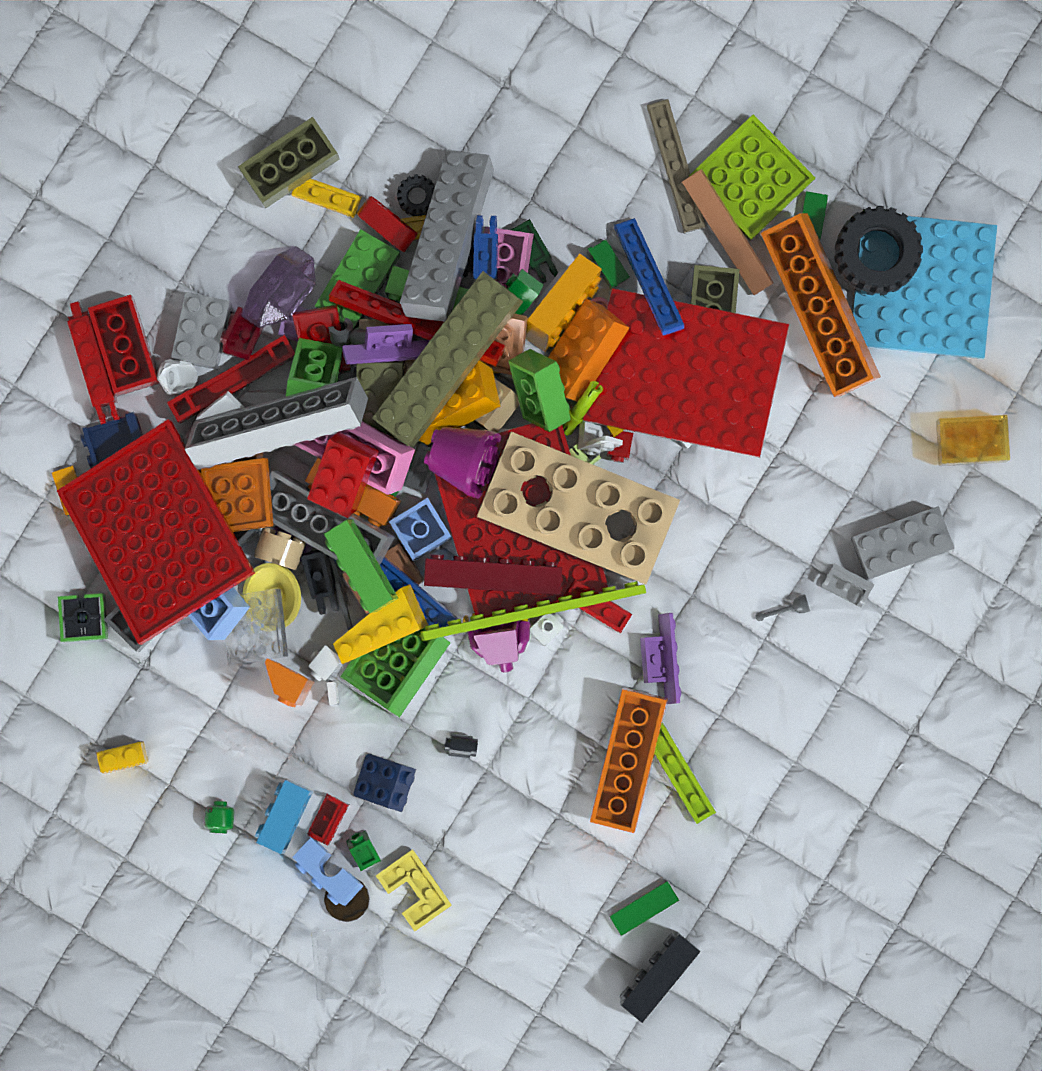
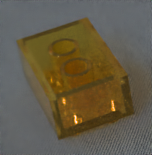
(973, 440)

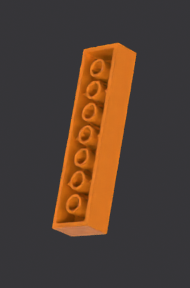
(820, 304)

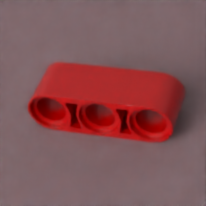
(387, 224)

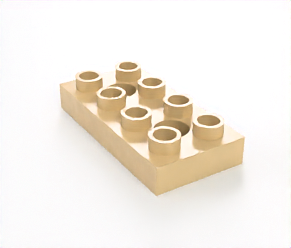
(578, 508)

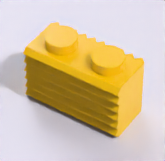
(122, 757)

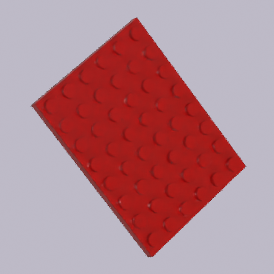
(695, 384)
(155, 532)
(484, 539)

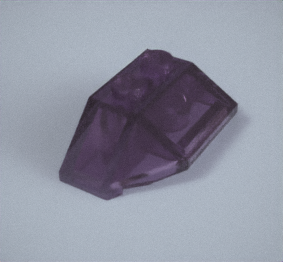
(280, 288)

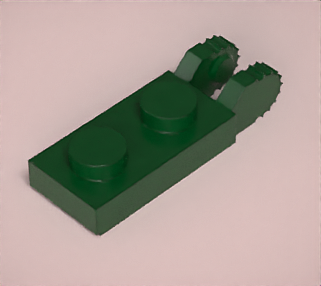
(539, 252)

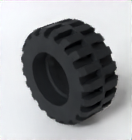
(891, 223)

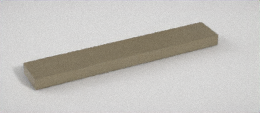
(675, 164)

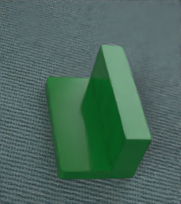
(610, 265)

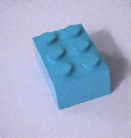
(283, 816)

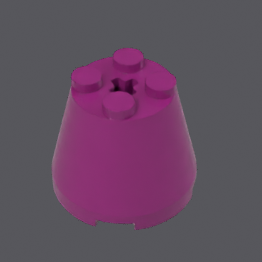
(464, 457)

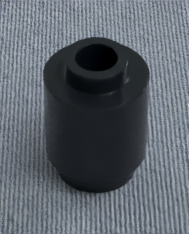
(461, 746)

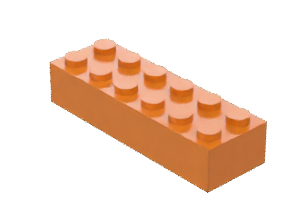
(628, 760)

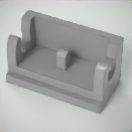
(847, 585)

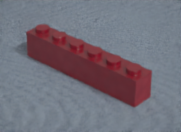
(493, 576)

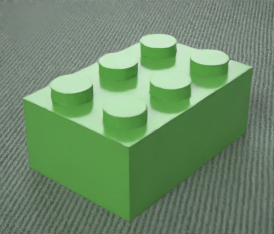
(313, 366)
(539, 390)

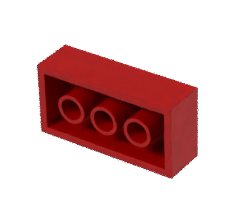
(123, 345)

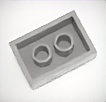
(200, 330)

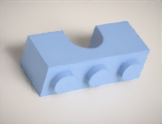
(312, 859)

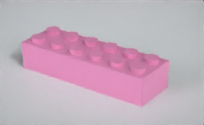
(391, 462)

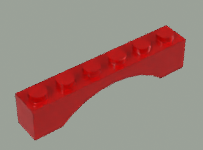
(232, 380)

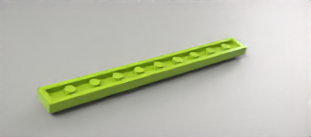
(522, 612)

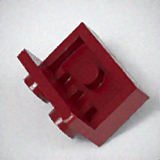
(240, 336)

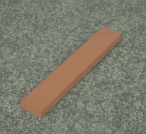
(727, 232)

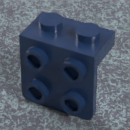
(384, 782)

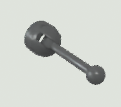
(799, 605)

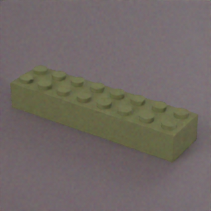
(447, 359)

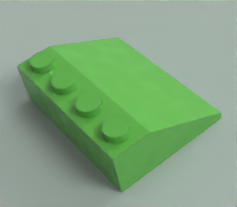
(396, 670)

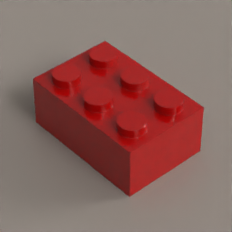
(342, 474)

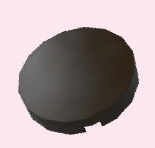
(353, 910)

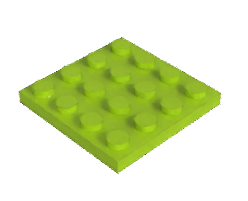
(755, 176)

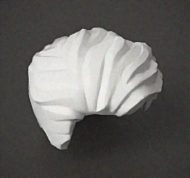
(177, 376)

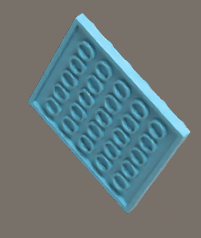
(945, 300)

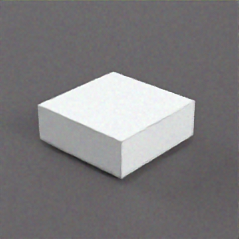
(333, 695)

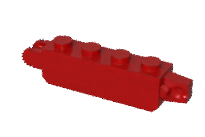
(92, 362)

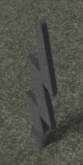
(341, 591)

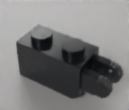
(320, 579)

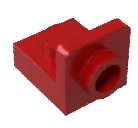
(621, 452)

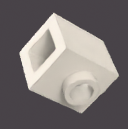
(547, 628)
(324, 663)

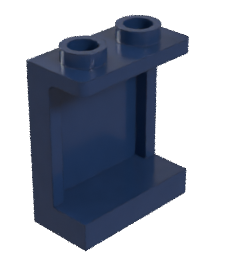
(110, 437)

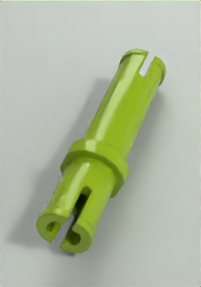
(581, 407)

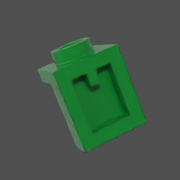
(362, 850)

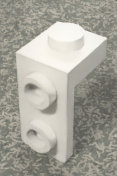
(593, 441)

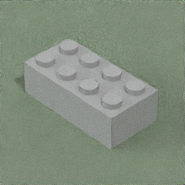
(902, 543)

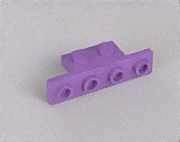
(385, 345)
(660, 658)

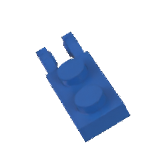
(485, 248)

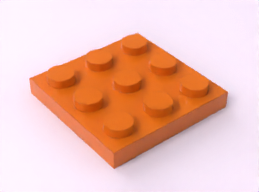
(242, 493)

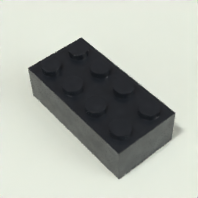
(659, 977)

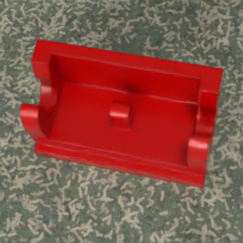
(328, 819)

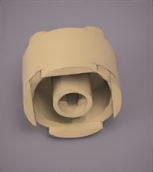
(279, 548)

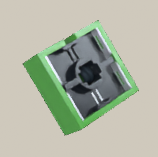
(82, 617)

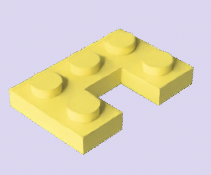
(412, 870)

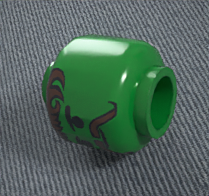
(219, 817)

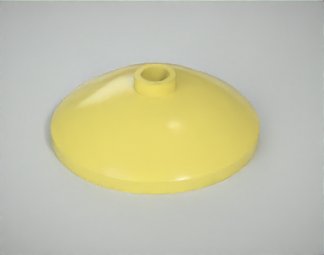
(275, 576)

